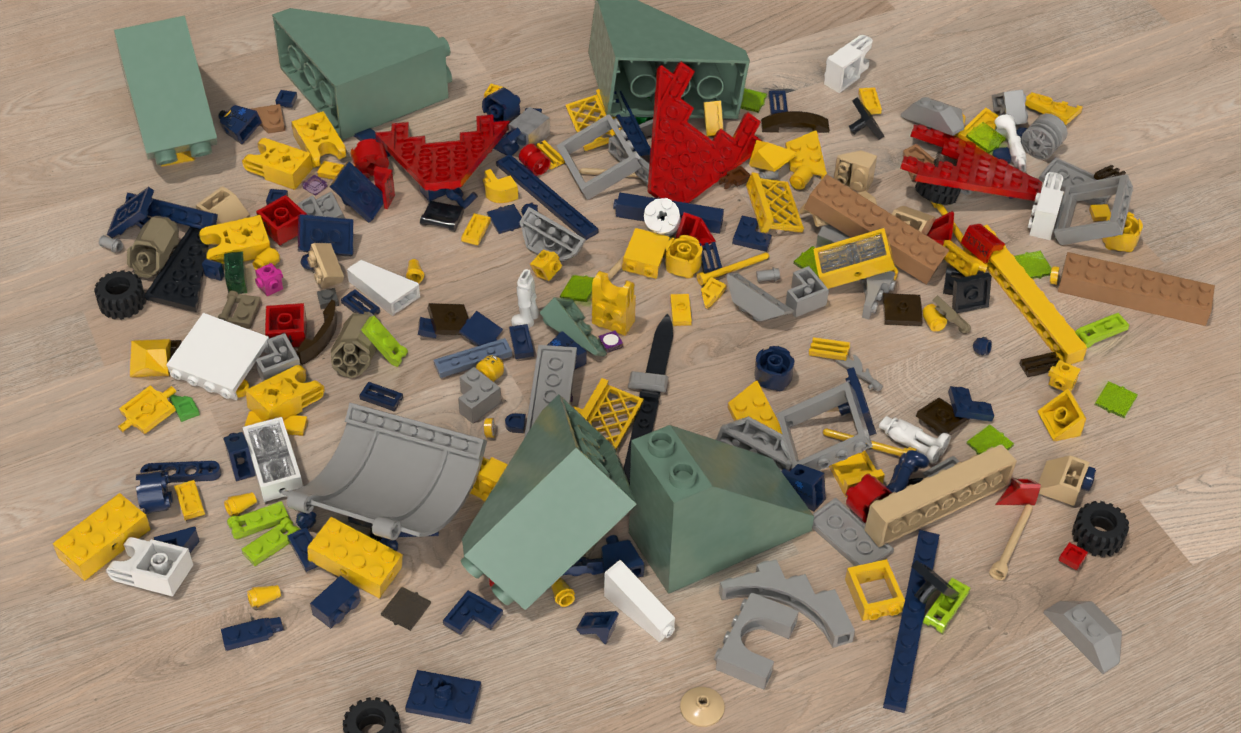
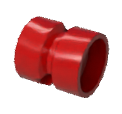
(534, 159)

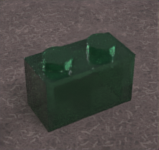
(235, 272)

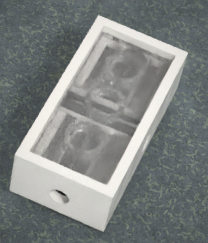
(272, 458)

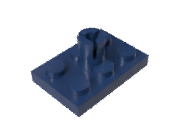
(358, 191)
(131, 213)
(325, 230)
(845, 408)
(443, 697)

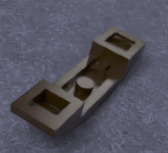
(795, 119)
(311, 348)

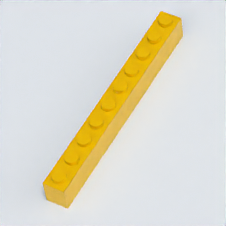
(1035, 306)

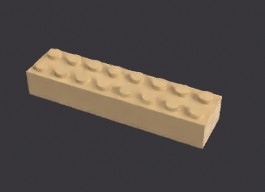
(939, 495)

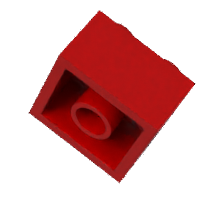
(281, 219)
(287, 319)

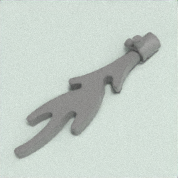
(856, 363)

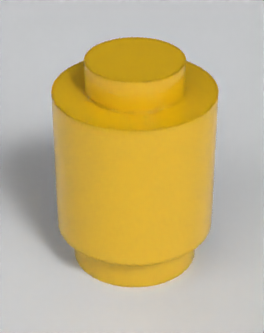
(801, 177)
(268, 256)
(934, 318)

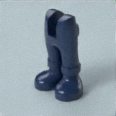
(908, 464)

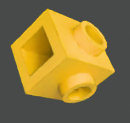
(546, 265)
(1063, 376)

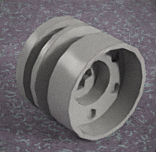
(1044, 136)

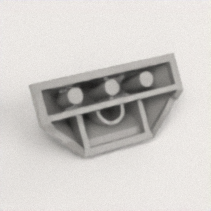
(935, 115)
(546, 234)
(754, 299)
(757, 438)
(1089, 631)

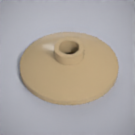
(702, 714)

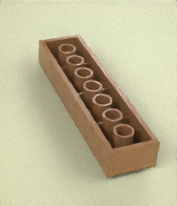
(857, 215)
(1136, 288)

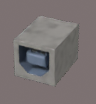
(533, 125)

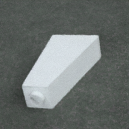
(383, 287)
(637, 601)

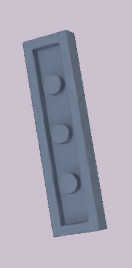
(469, 358)

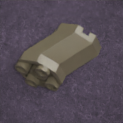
(153, 246)
(352, 349)

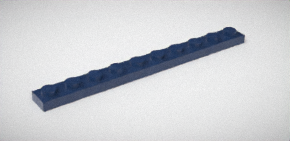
(910, 627)

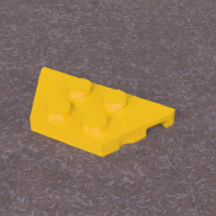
(808, 153)
(754, 404)

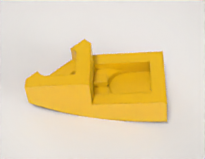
(712, 291)

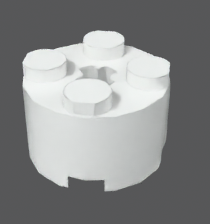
(660, 208)

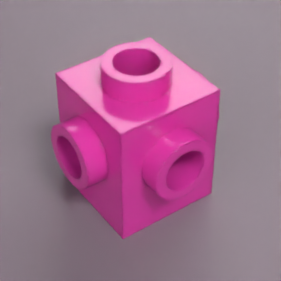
(269, 279)

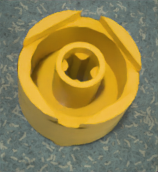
(1130, 236)
(683, 256)

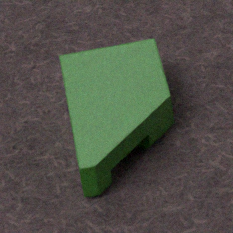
(184, 407)

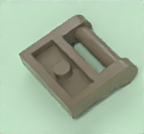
(245, 311)
(951, 315)

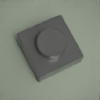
(325, 297)

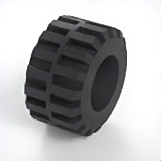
(937, 193)
(120, 294)
(1105, 517)
(372, 713)

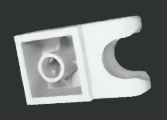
(847, 64)
(1047, 207)
(152, 566)

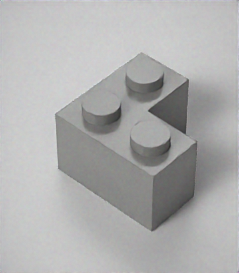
(1012, 104)
(806, 293)
(281, 357)
(478, 396)

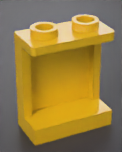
(645, 253)
(851, 471)

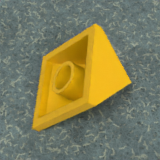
(770, 156)
(149, 358)

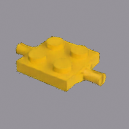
(147, 409)

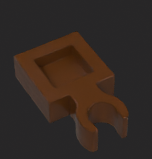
(736, 176)

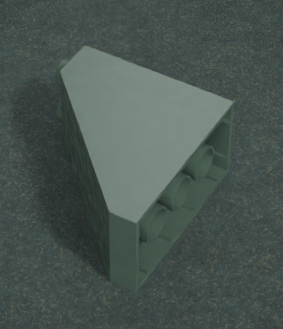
(635, 39)
(361, 67)
(166, 89)
(707, 505)
(547, 506)

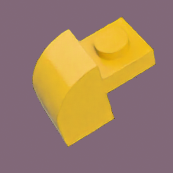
(499, 190)

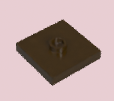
(902, 309)
(447, 318)
(941, 417)

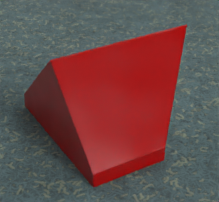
(694, 227)
(942, 228)
(1020, 492)

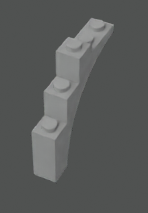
(872, 286)
(796, 592)

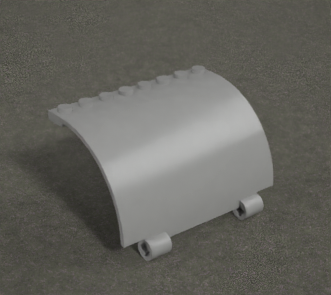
(395, 474)

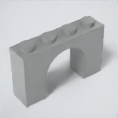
(755, 614)

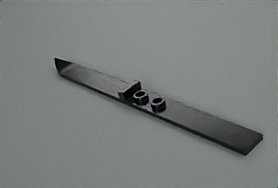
(656, 364)

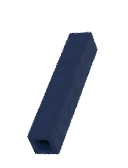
(633, 207)

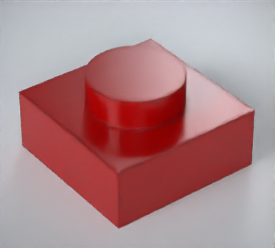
(1073, 556)

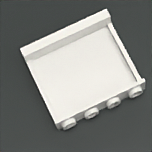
(217, 355)

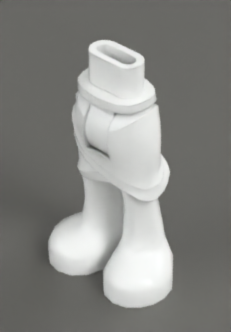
(1006, 127)
(526, 300)
(907, 433)

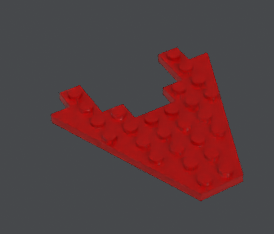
(683, 157)
(443, 163)
(974, 168)

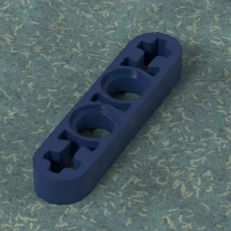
(182, 467)

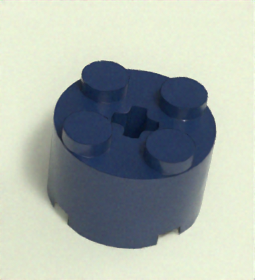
(502, 105)
(774, 368)
(153, 491)

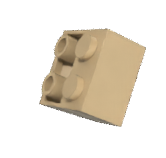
(856, 170)
(225, 205)
(915, 218)
(325, 265)
(1063, 478)

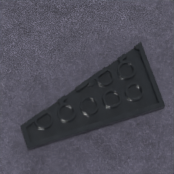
(182, 274)

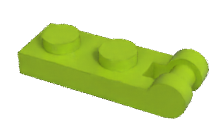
(1102, 329)
(384, 341)
(257, 520)
(269, 542)
(946, 606)

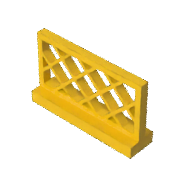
(599, 108)
(761, 204)
(597, 402)

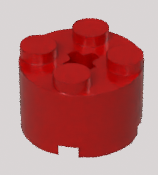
(368, 155)
(864, 494)

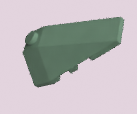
(567, 317)

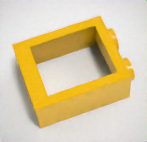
(872, 572)

